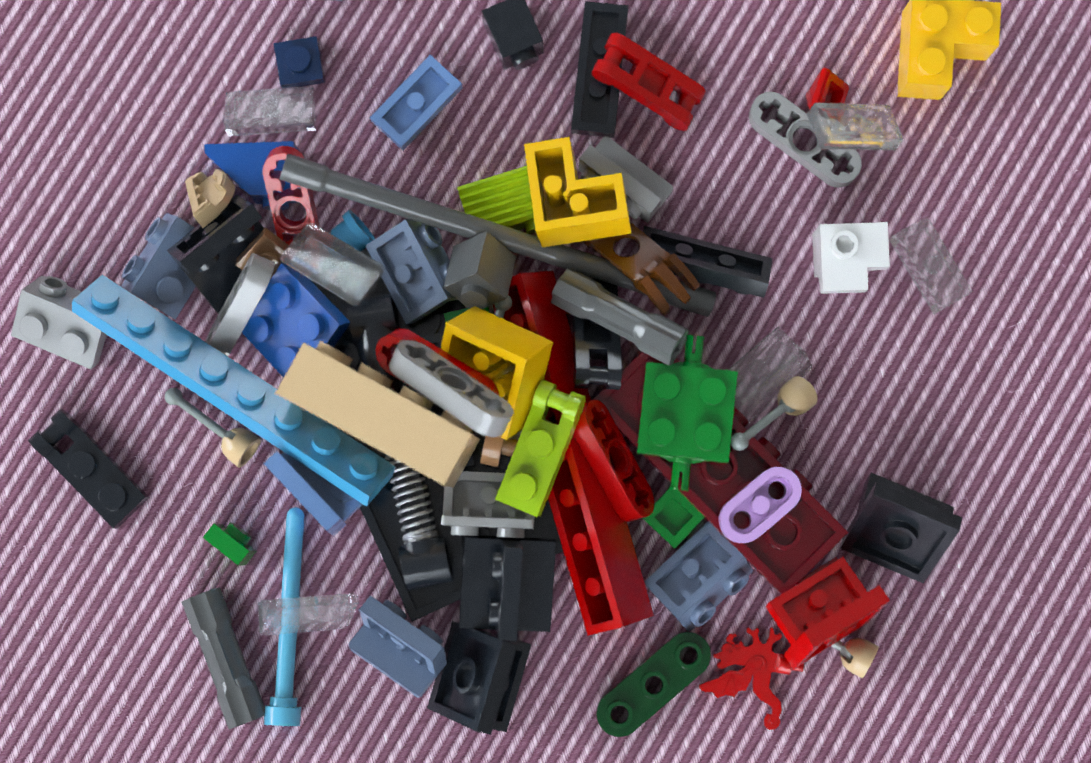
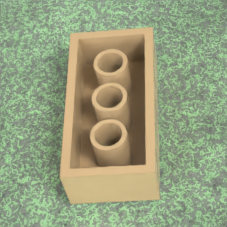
(376, 415)

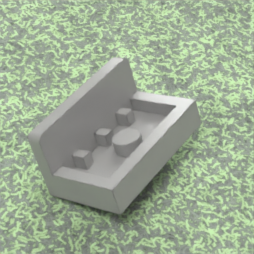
(643, 186)
(47, 321)
(474, 505)

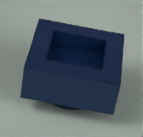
(299, 62)

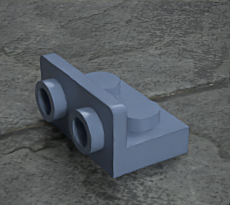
(413, 268)
(699, 577)

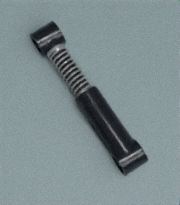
(425, 555)

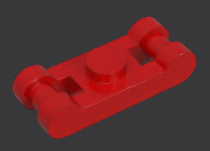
(649, 81)

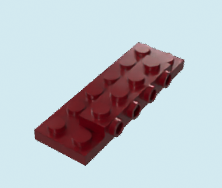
(786, 548)

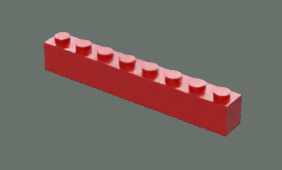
(590, 531)

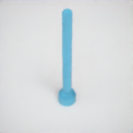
(283, 707)

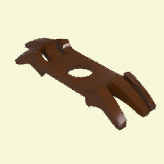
(648, 263)

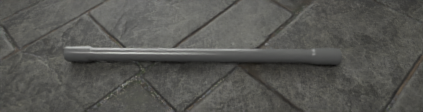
(322, 179)

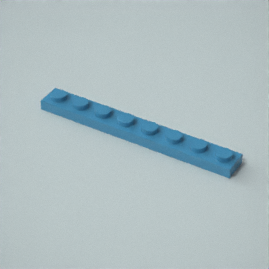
(233, 389)

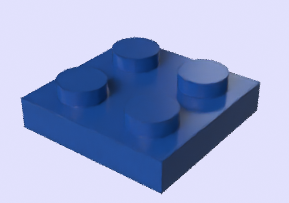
(291, 314)

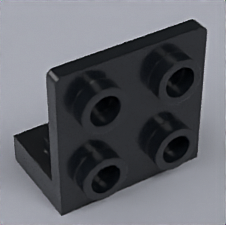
(211, 252)

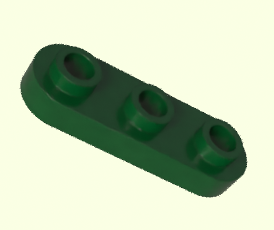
(632, 691)

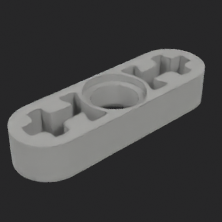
(805, 158)
(240, 303)
(451, 388)

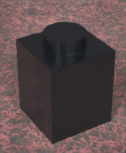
(513, 33)

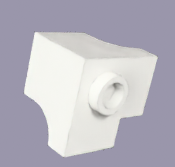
(847, 253)

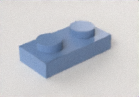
(416, 102)

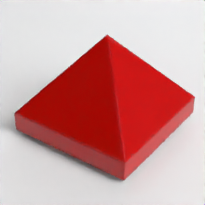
(827, 89)

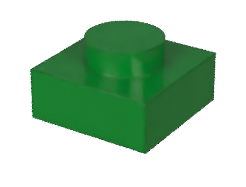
(673, 517)
(231, 542)

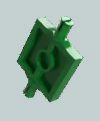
(687, 412)

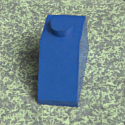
(244, 166)

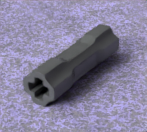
(647, 330)
(234, 686)

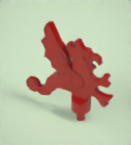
(759, 663)

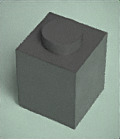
(480, 271)

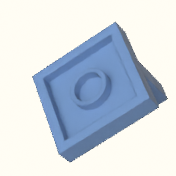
(320, 497)

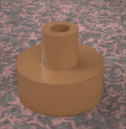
(494, 448)

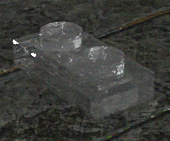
(854, 126)

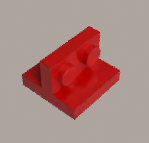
(824, 610)

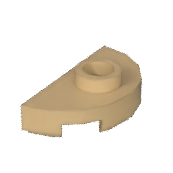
(209, 195)

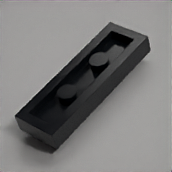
(594, 101)
(717, 263)

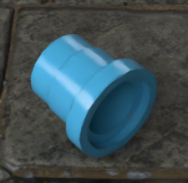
(353, 231)

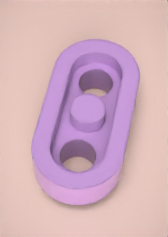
(759, 505)

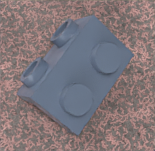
(154, 273)
(398, 648)

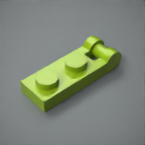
(540, 449)

